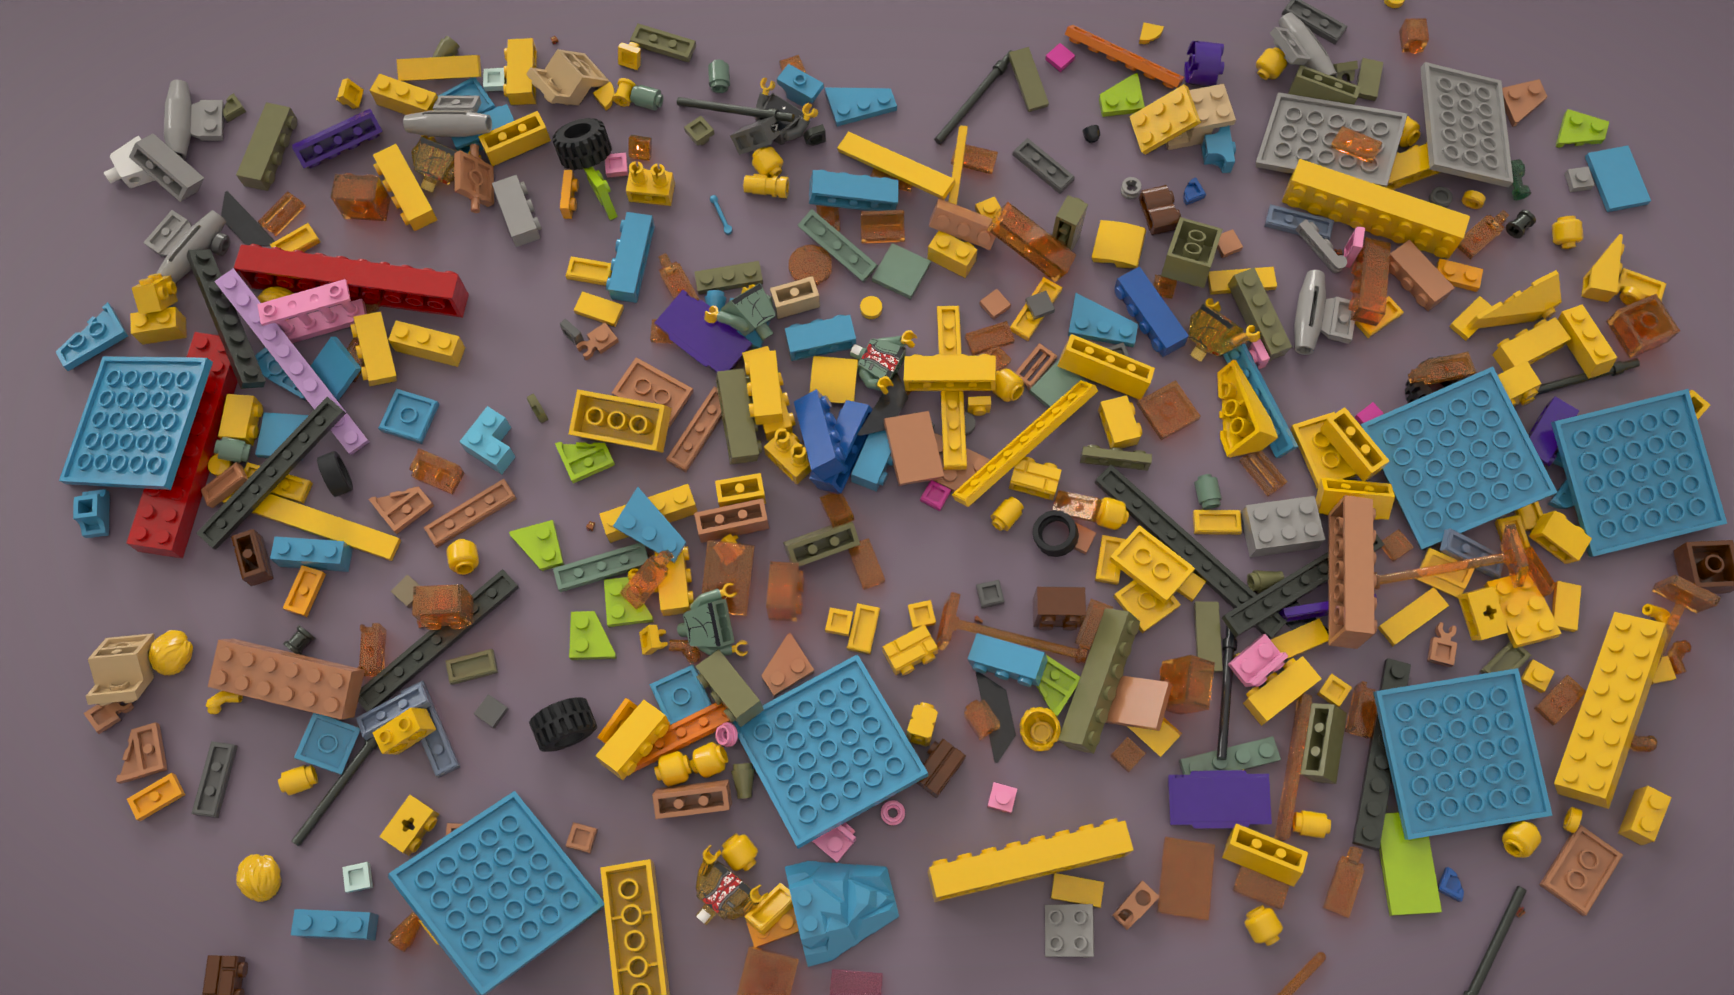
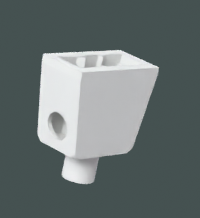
(126, 168)

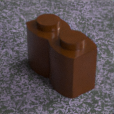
(1159, 209)

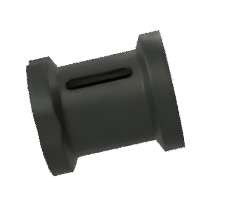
(1520, 224)
(299, 640)

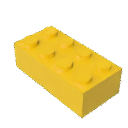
(620, 421)

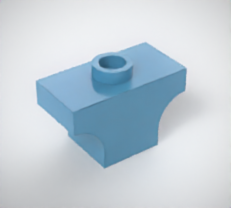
(799, 86)
(1219, 149)
(92, 513)

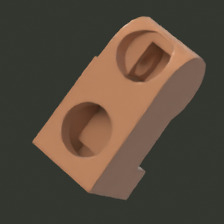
(1135, 905)

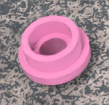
(726, 734)
(892, 805)

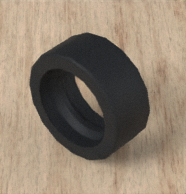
(334, 473)
(1047, 518)

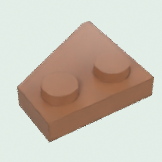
(1522, 99)
(402, 508)
(786, 667)
(144, 754)

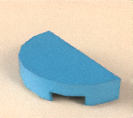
(1562, 498)

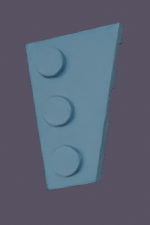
(859, 103)
(1100, 324)
(96, 337)
(274, 372)
(648, 526)

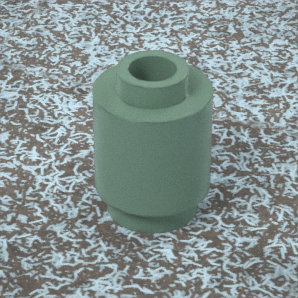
(719, 76)
(646, 97)
(232, 450)
(1208, 491)

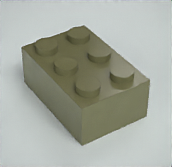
(1191, 252)

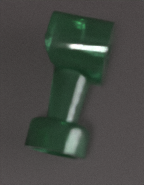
(1518, 170)

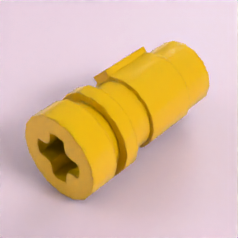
(765, 185)

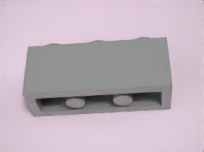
(166, 167)
(517, 210)

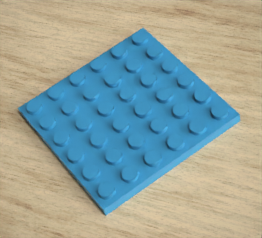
(136, 422)
(1459, 458)
(1639, 472)
(829, 751)
(1462, 754)
(496, 893)

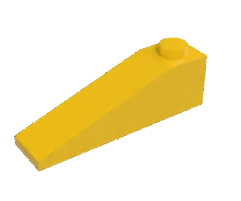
(1523, 306)
(1244, 418)

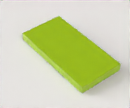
(1407, 871)

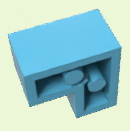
(485, 438)

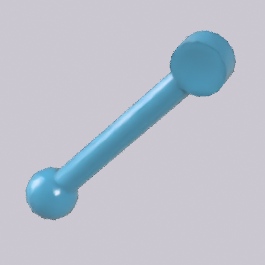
(727, 228)

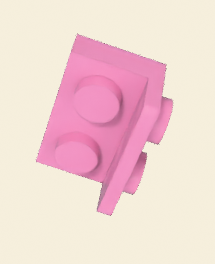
(1257, 662)
(836, 842)

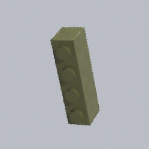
(267, 146)
(1258, 311)
(736, 418)

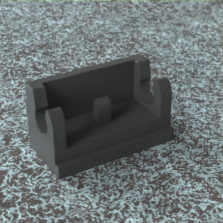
(754, 135)

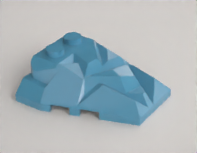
(838, 905)

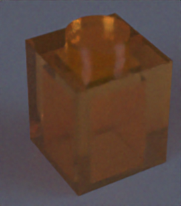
(1414, 35)
(981, 718)

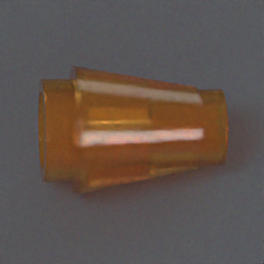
(405, 933)

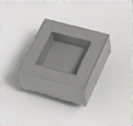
(1579, 179)

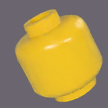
(1271, 63)
(1410, 133)
(767, 161)
(1567, 232)
(1008, 385)
(1112, 514)
(462, 556)
(709, 760)
(673, 768)
(1521, 839)
(739, 852)
(1263, 925)

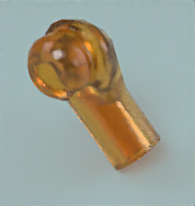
(691, 653)
(1676, 655)
(1644, 743)

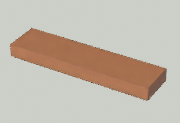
(696, 433)
(470, 513)

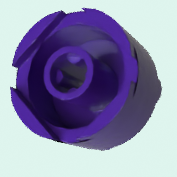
(1204, 63)

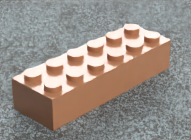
(1352, 572)
(286, 678)

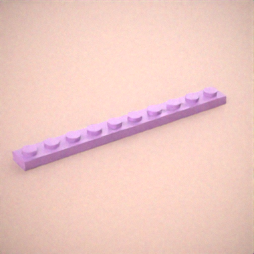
(289, 358)

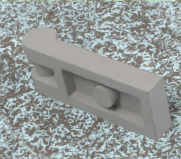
(1321, 246)

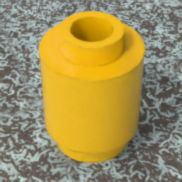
(1007, 514)
(298, 779)
(1311, 824)

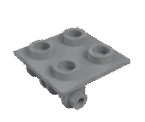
(1069, 930)

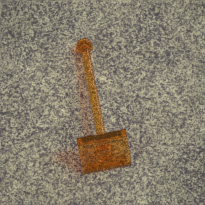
(1512, 556)
(1686, 596)
(951, 622)

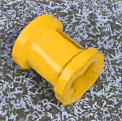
(623, 93)

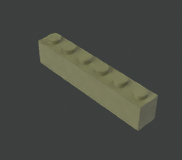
(1099, 680)

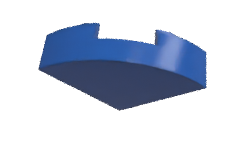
(1193, 192)
(1451, 885)

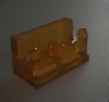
(436, 471)
(372, 649)

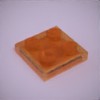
(1168, 410)

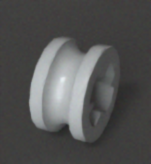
(1128, 182)

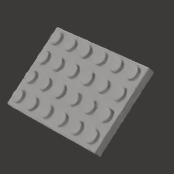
(1466, 125)
(1307, 126)

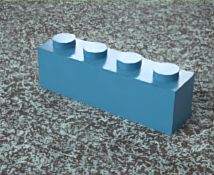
(852, 191)
(631, 257)

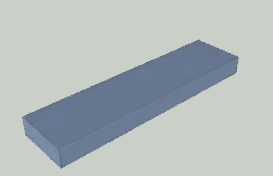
(437, 743)

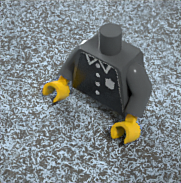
(788, 130)

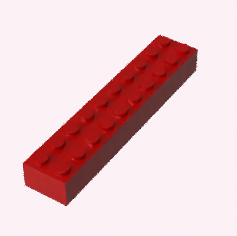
(403, 285)
(168, 516)

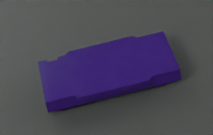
(710, 344)
(1219, 799)

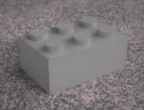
(1282, 526)

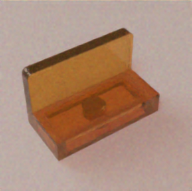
(882, 226)
(1362, 711)

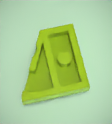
(1122, 98)
(1581, 129)
(601, 190)
(584, 459)
(540, 544)
(618, 609)
(588, 638)
(1057, 685)

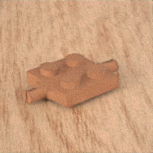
(474, 178)

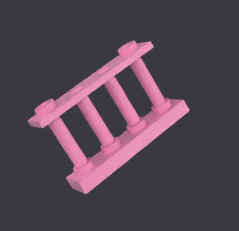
(311, 300)

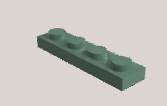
(837, 245)
(600, 567)
(1238, 757)

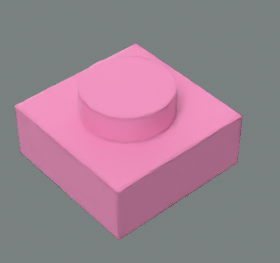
(616, 165)
(1259, 354)
(1002, 798)

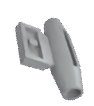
(1301, 45)
(450, 118)
(186, 119)
(177, 236)
(1319, 315)

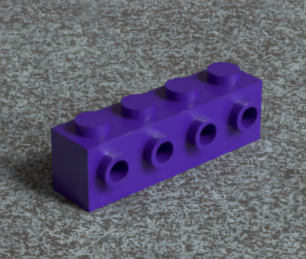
(337, 138)

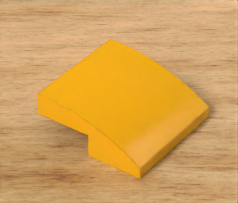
(1118, 244)
(834, 378)

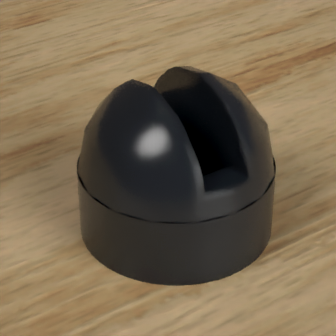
(1091, 133)

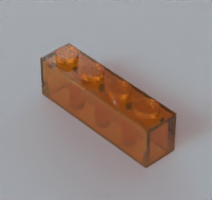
(1031, 242)
(1370, 282)

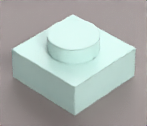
(493, 79)
(357, 877)

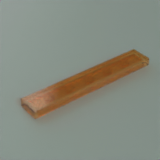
(1293, 767)

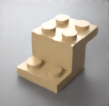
(567, 77)
(1213, 111)
(120, 669)

